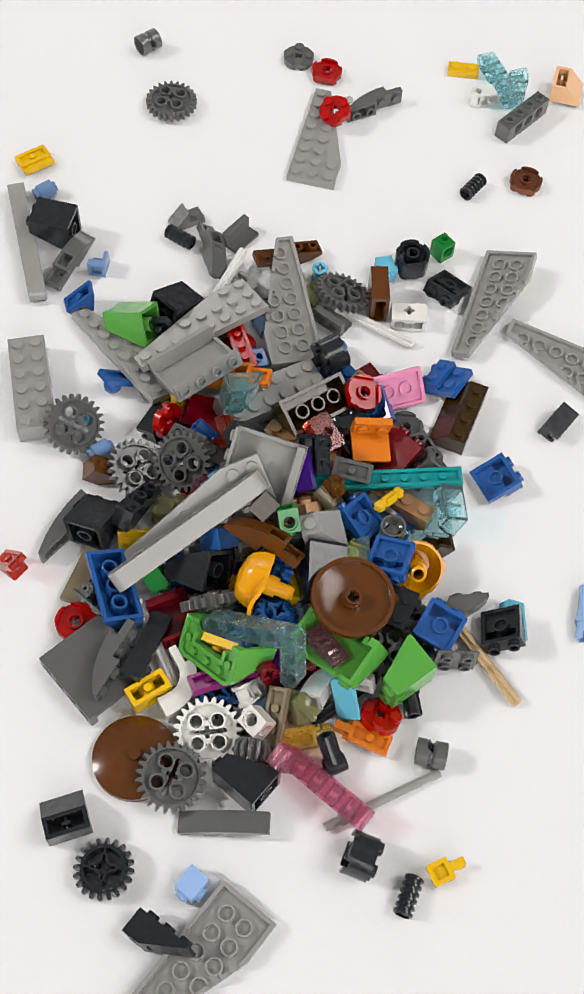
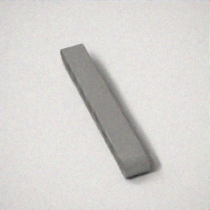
(26, 243)
(188, 530)

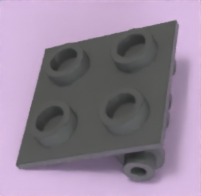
(87, 595)
(461, 660)

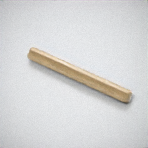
(490, 668)

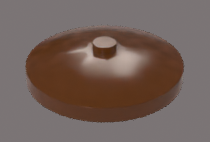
(352, 597)
(120, 750)

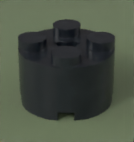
(412, 259)
(330, 355)
(361, 855)

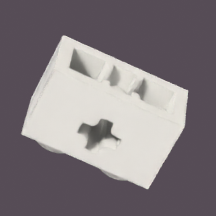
(408, 316)

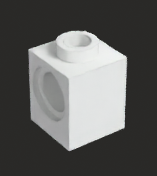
(264, 721)

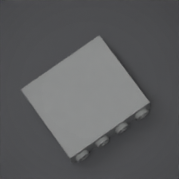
(193, 363)
(279, 457)

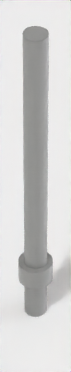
(387, 797)

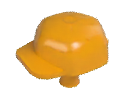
(425, 570)
(255, 579)

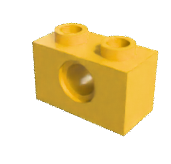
(145, 693)

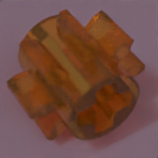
(335, 486)

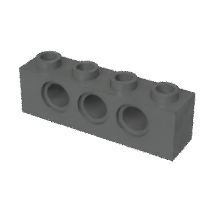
(521, 117)

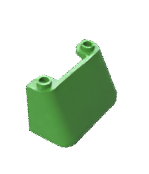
(363, 654)
(225, 667)

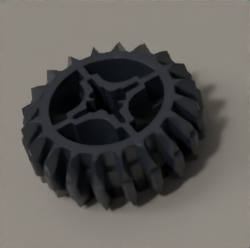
(94, 867)

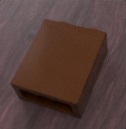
(378, 293)

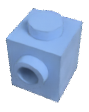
(192, 886)

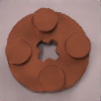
(528, 188)

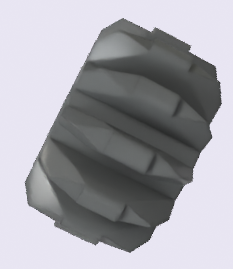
(252, 748)

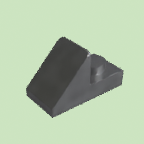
(186, 218)

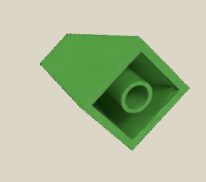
(132, 321)
(407, 673)

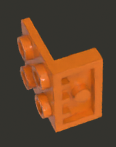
(371, 439)

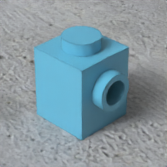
(387, 261)

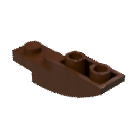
(305, 249)
(258, 534)

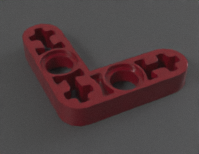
(270, 673)

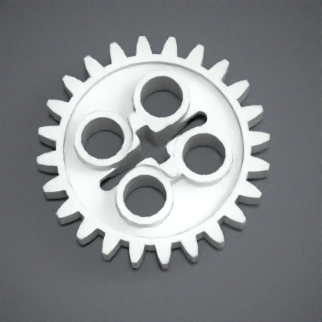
(206, 711)

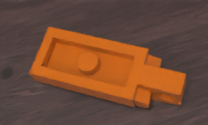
(356, 734)

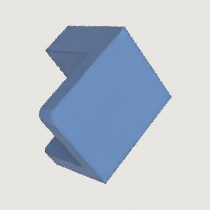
(99, 266)

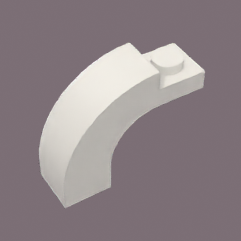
(319, 687)
(178, 698)

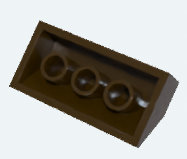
(323, 396)
(458, 418)

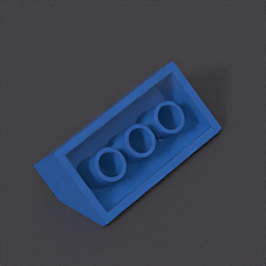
(113, 605)

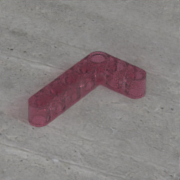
(294, 761)

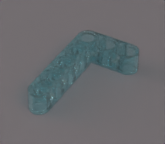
(509, 86)
(267, 632)

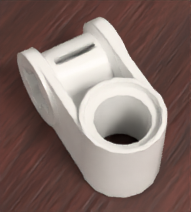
(484, 96)
(249, 691)

